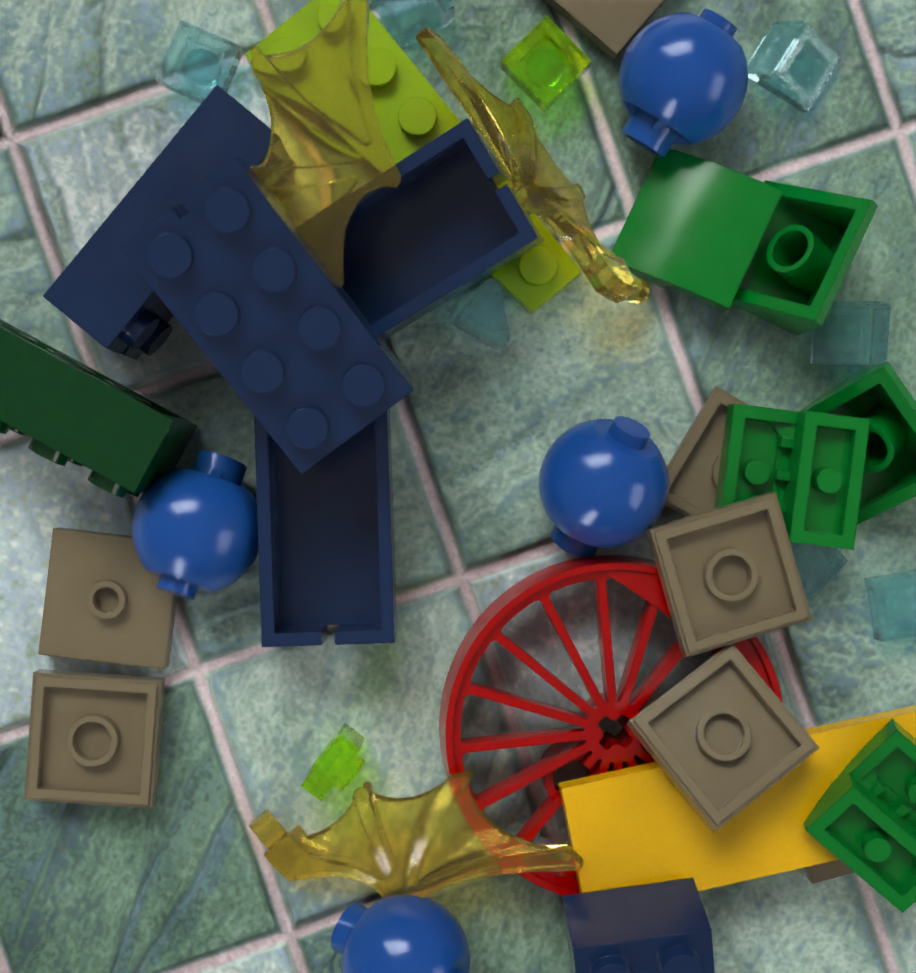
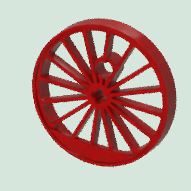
(586, 740)

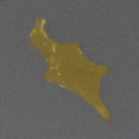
(324, 132)
(534, 175)
(409, 843)

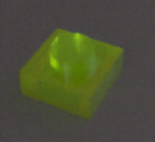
(545, 63)
(336, 763)

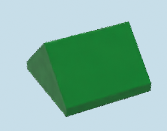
(803, 257)
(891, 444)

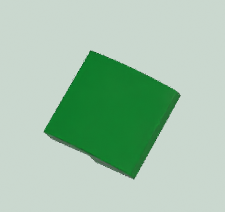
(696, 227)
(804, 458)
(871, 815)

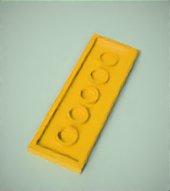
(643, 831)

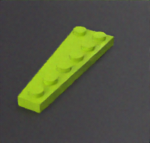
(412, 117)

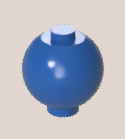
(682, 80)
(602, 485)
(197, 526)
(401, 937)

